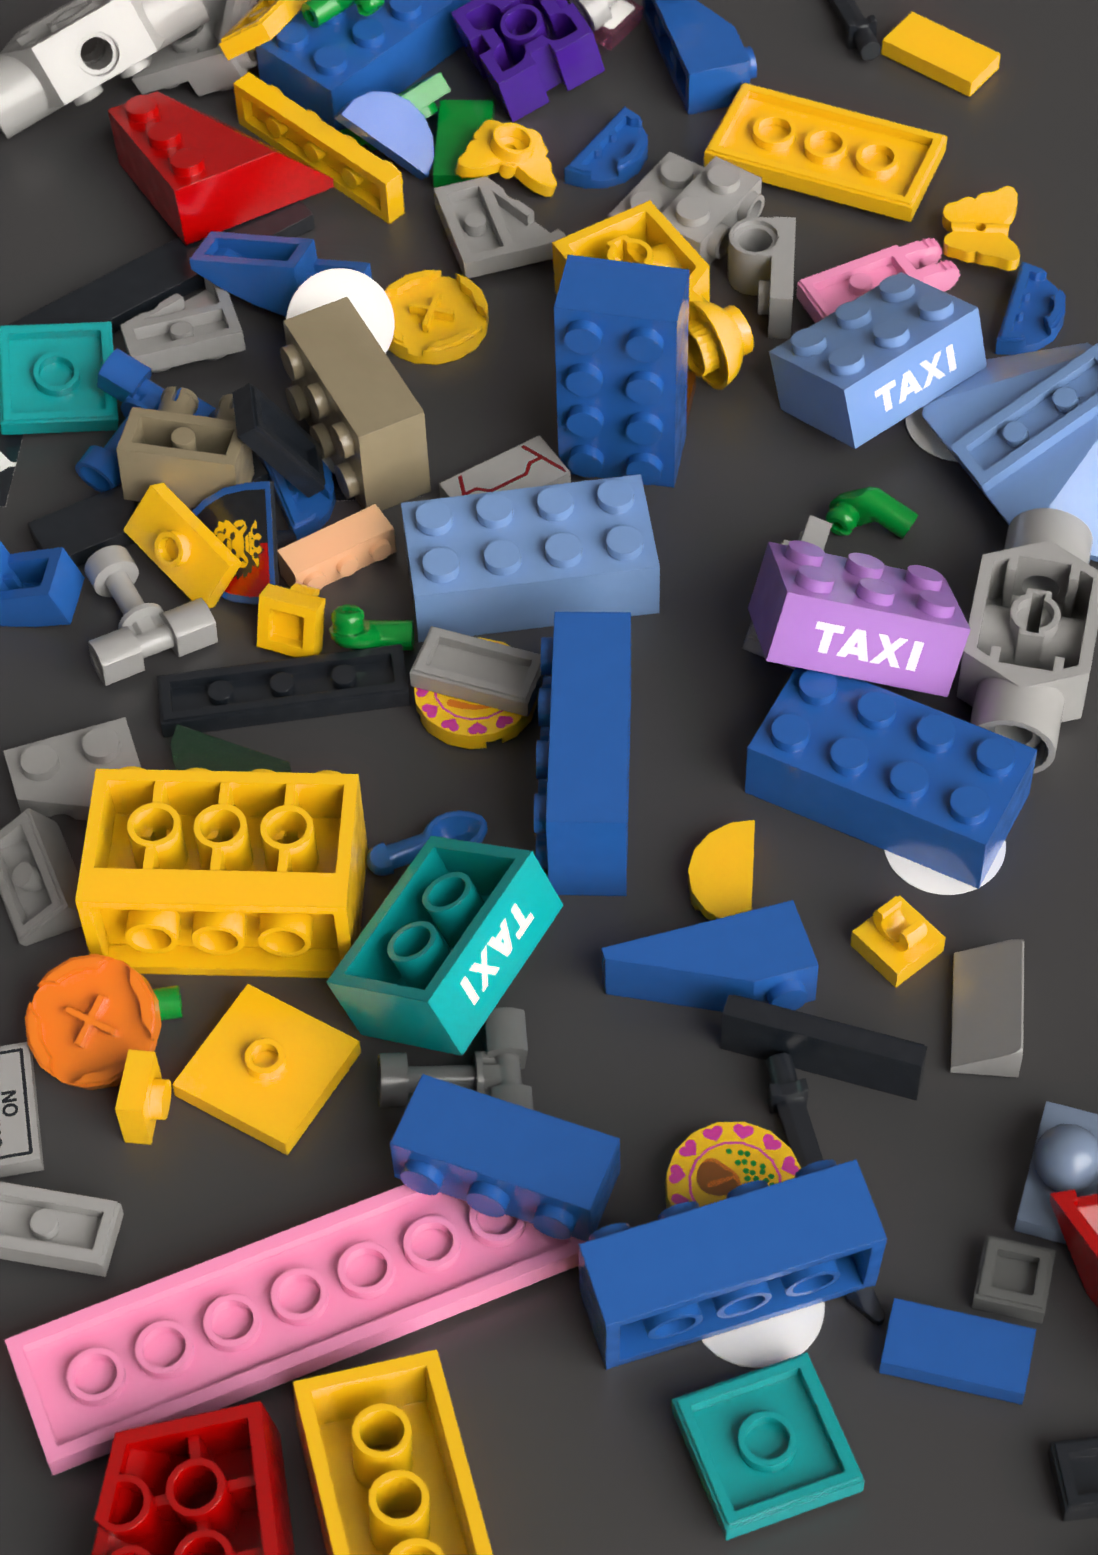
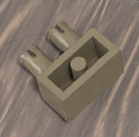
(182, 449)

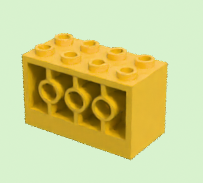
(223, 871)

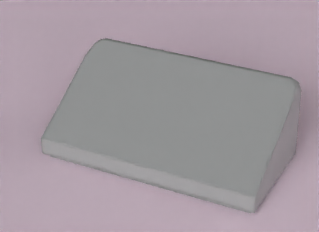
(37, 878)
(988, 1010)

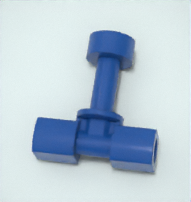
(132, 385)

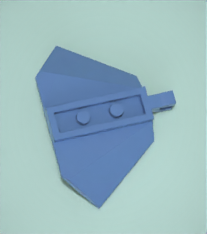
(1028, 431)

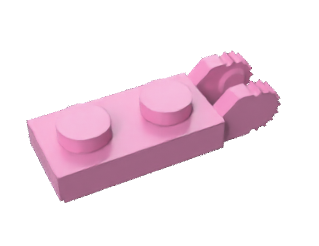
(844, 283)

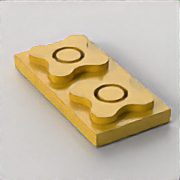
(828, 151)

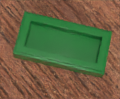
(455, 129)

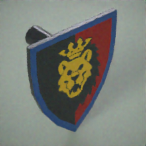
(246, 524)

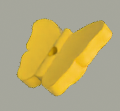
(512, 152)
(981, 229)

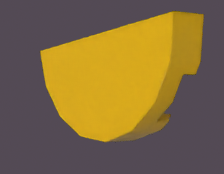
(723, 871)

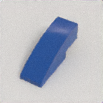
(262, 266)
(38, 588)

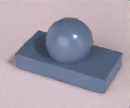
(1061, 1161)

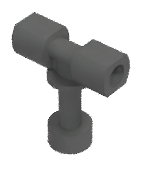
(491, 1072)

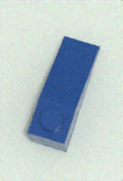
(699, 52)
(697, 966)

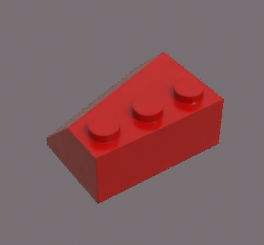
(202, 169)
(197, 1488)

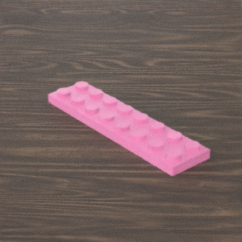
(270, 1315)

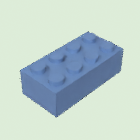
(529, 553)

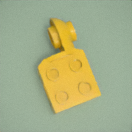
(645, 236)

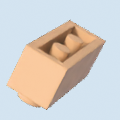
(338, 549)

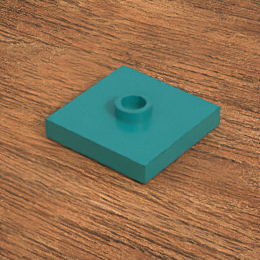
(53, 378)
(767, 1446)

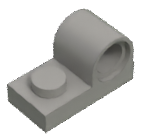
(763, 266)

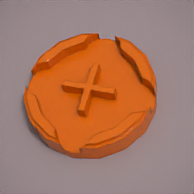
(89, 1019)

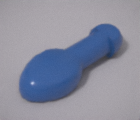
(456, 825)

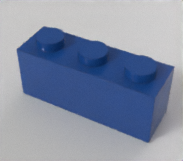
(505, 1159)

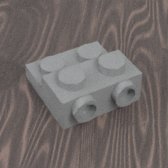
(199, 56)
(699, 200)

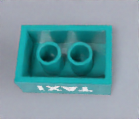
(446, 944)

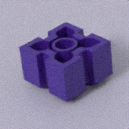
(527, 49)

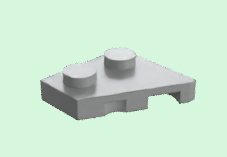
(490, 228)
(185, 330)
(60, 771)

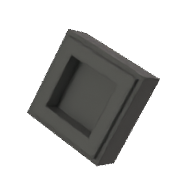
(1013, 1279)

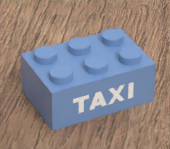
(878, 359)

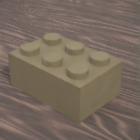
(356, 406)

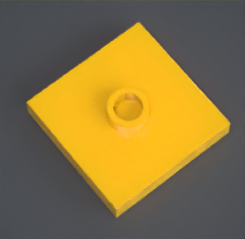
(267, 1069)

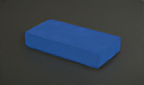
(958, 1351)

